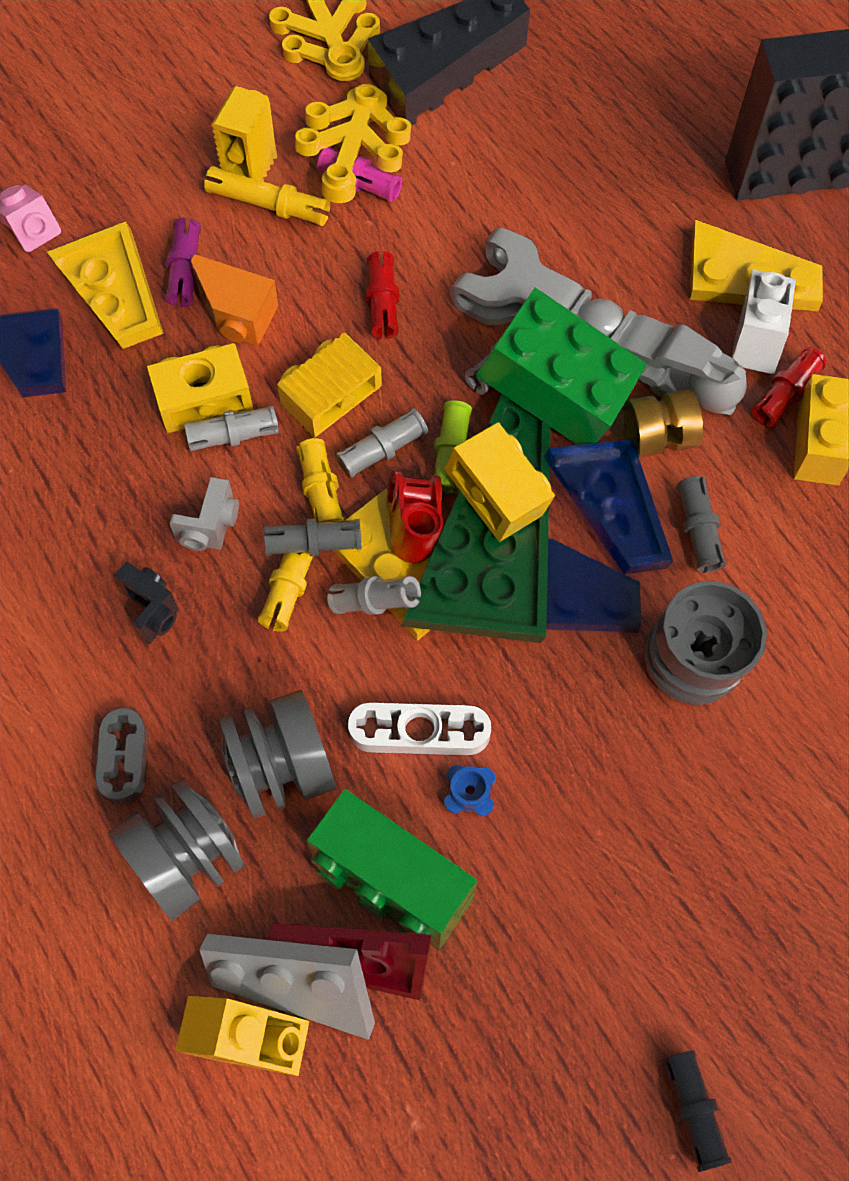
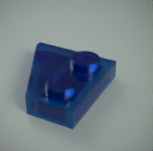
(33, 352)

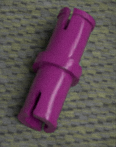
(179, 262)

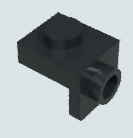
(149, 592)

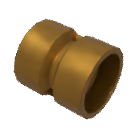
(670, 422)

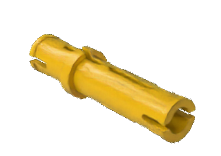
(283, 199)

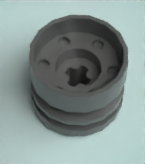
(710, 620)
(276, 754)
(177, 849)

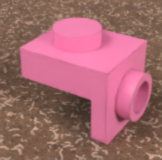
(27, 216)

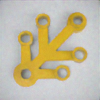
(342, 58)
(365, 105)

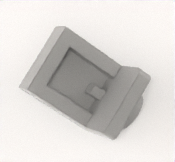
(216, 514)

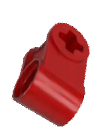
(414, 515)

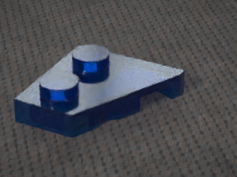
(589, 594)

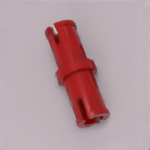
(382, 295)
(788, 387)

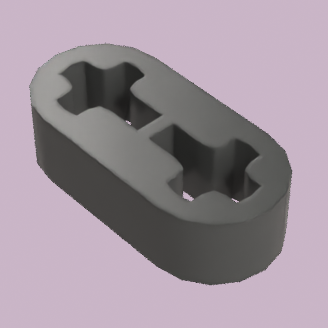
(110, 756)

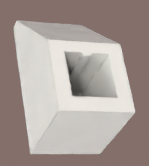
(764, 321)

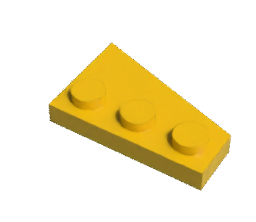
(725, 263)
(112, 282)
(377, 554)

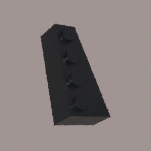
(444, 52)

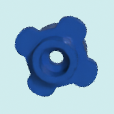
(480, 779)

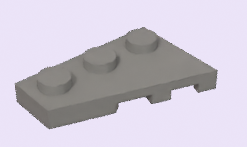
(293, 977)

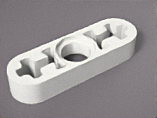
(454, 713)

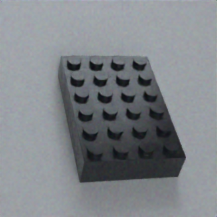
(793, 118)

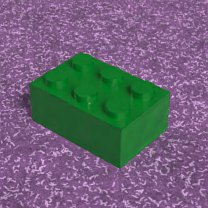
(562, 369)
(390, 870)

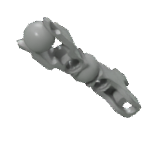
(674, 355)

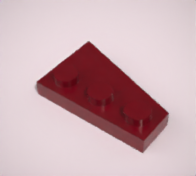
(388, 960)

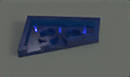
(615, 500)

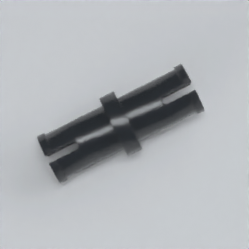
(696, 1111)

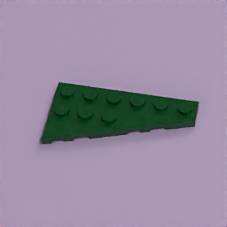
(483, 583)

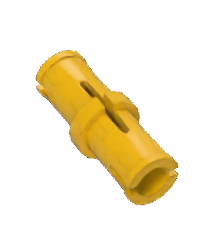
(318, 481)
(286, 585)

